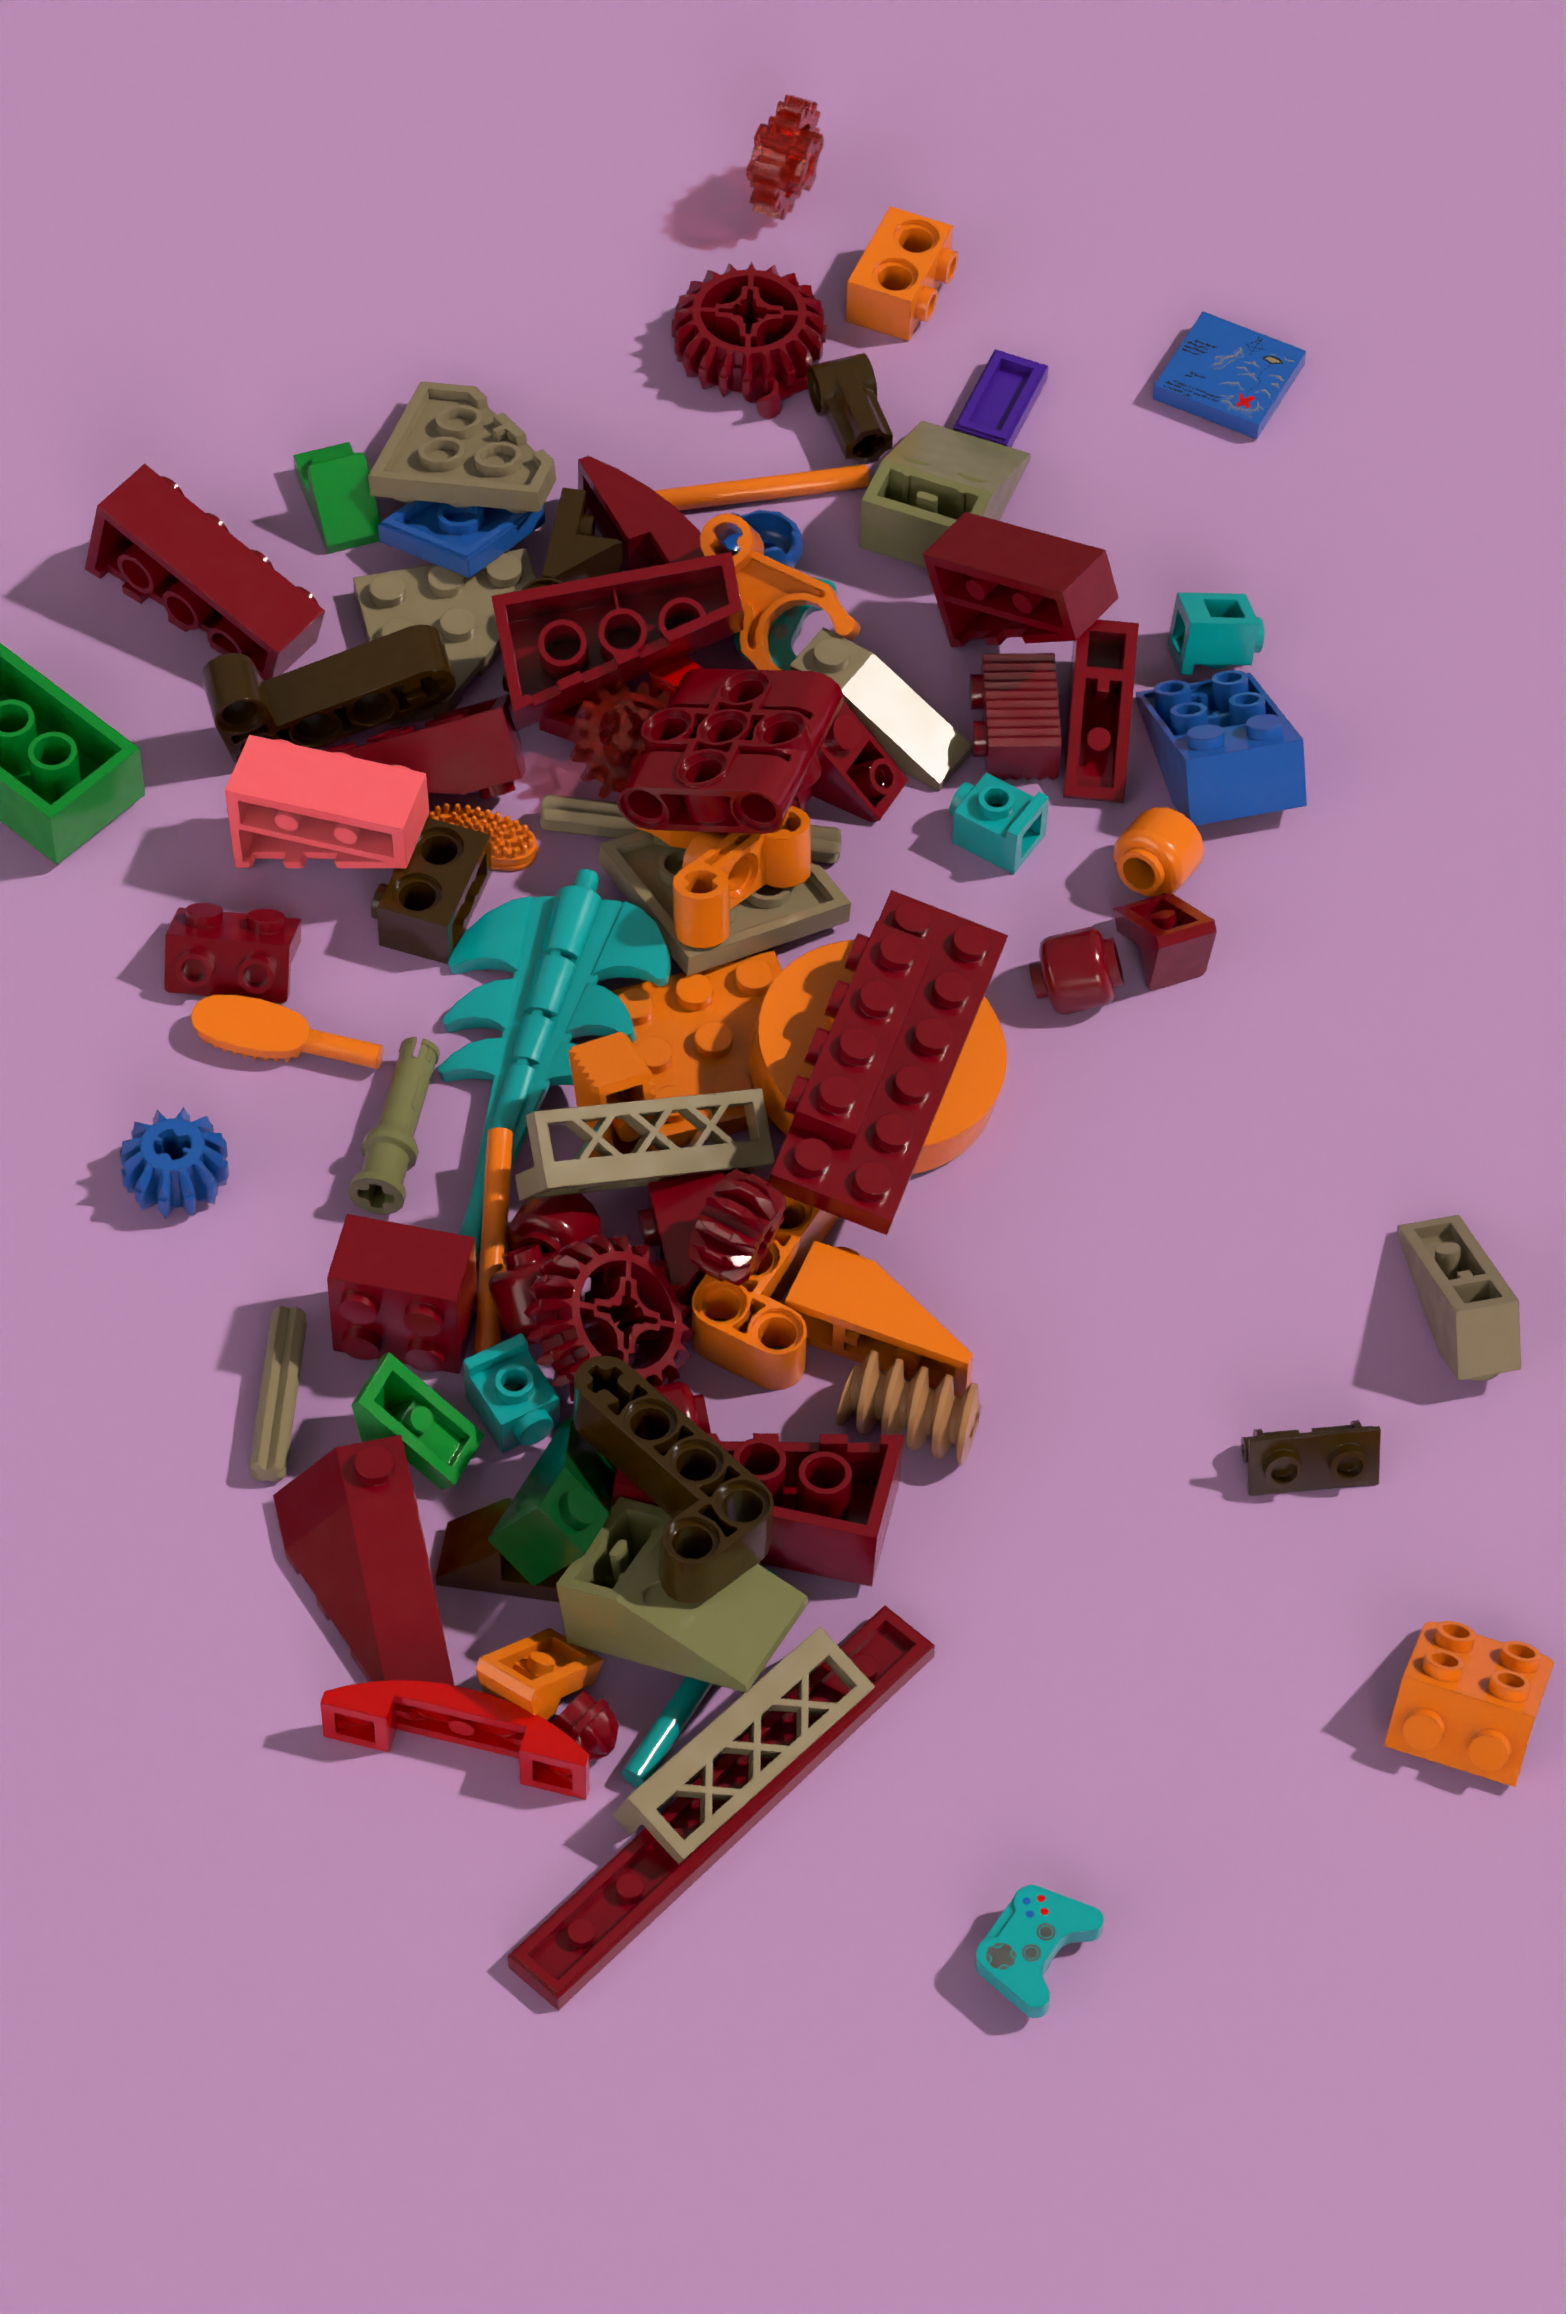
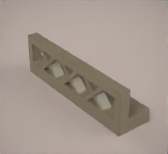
(639, 1167)
(723, 1736)

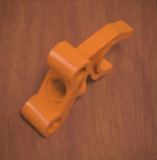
(769, 588)
(727, 869)

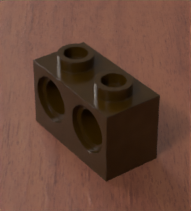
(435, 896)

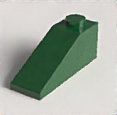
(556, 1507)

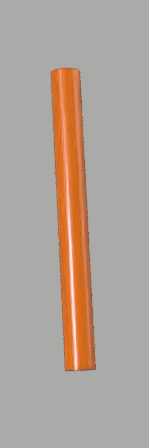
(767, 487)
(493, 1233)

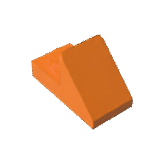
(538, 1672)

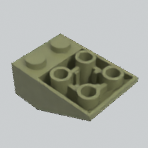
(930, 485)
(618, 1607)

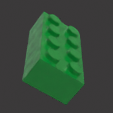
(59, 763)

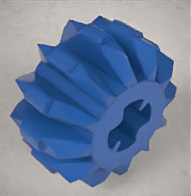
(174, 1163)

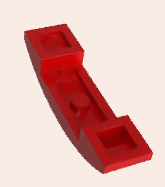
(374, 1710)

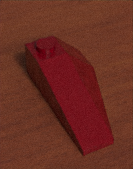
(457, 750)

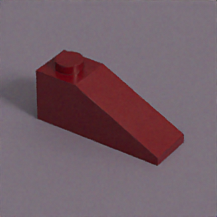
(1100, 711)

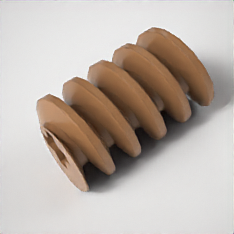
(911, 1406)

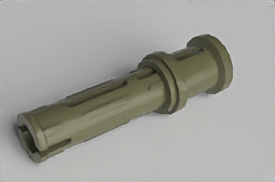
(390, 1146)

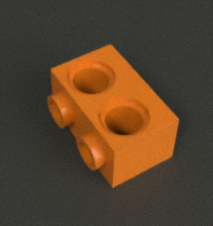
(901, 274)

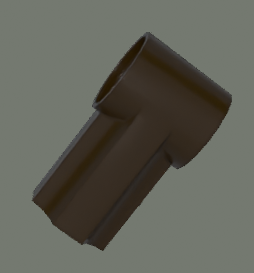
(848, 397)

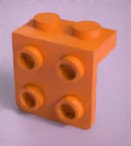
(1469, 1701)

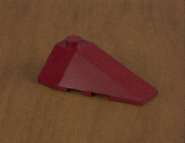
(363, 1553)

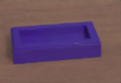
(1002, 398)

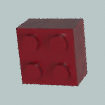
(402, 1293)

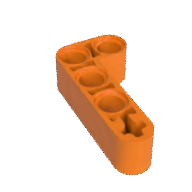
(755, 1309)

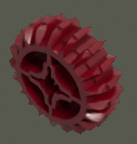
(714, 324)
(625, 1307)

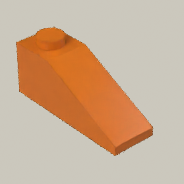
(860, 1308)

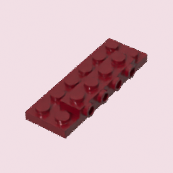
(884, 1060)

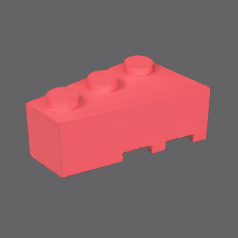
(322, 806)

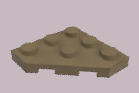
(461, 455)
(451, 603)
(769, 917)

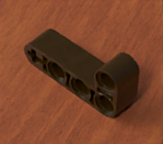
(329, 695)
(715, 1502)

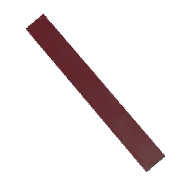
(644, 1876)

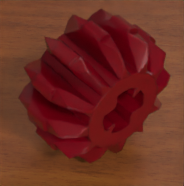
(736, 1227)

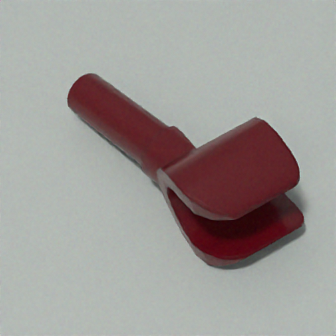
(771, 404)

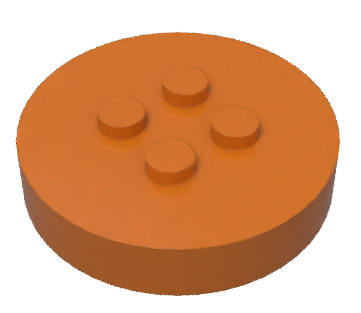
(797, 1007)

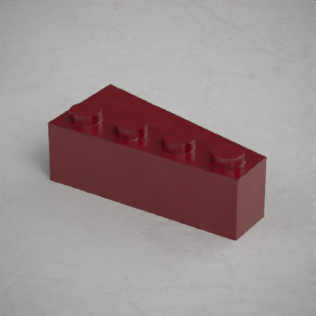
(201, 573)
(610, 628)
(826, 1497)

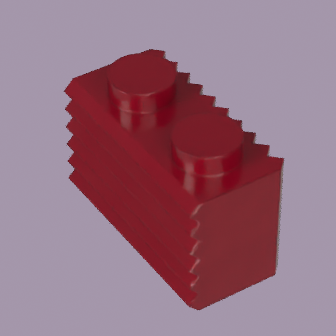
(1019, 715)

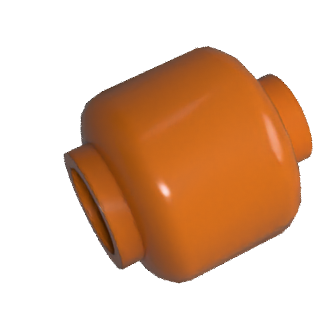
(1158, 852)

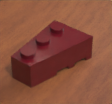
(1016, 583)

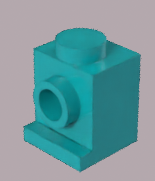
(1214, 631)
(998, 821)
(511, 1394)

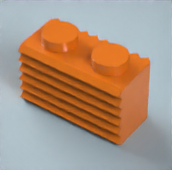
(610, 1073)

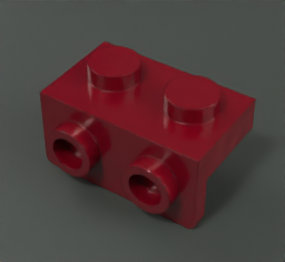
(230, 952)

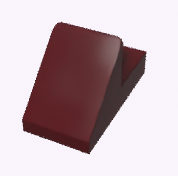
(1171, 938)

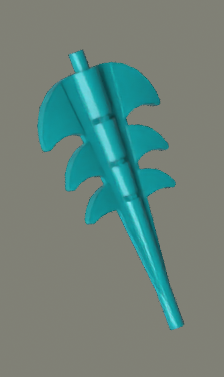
(557, 958)

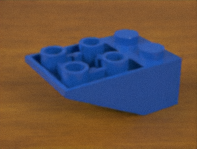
(1224, 747)

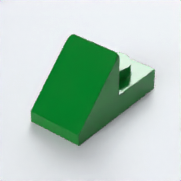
(339, 496)
(433, 1432)

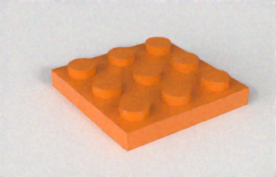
(700, 1034)

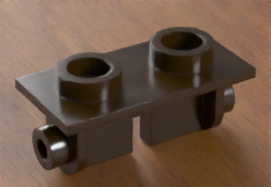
(1312, 1459)

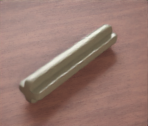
(278, 1394)

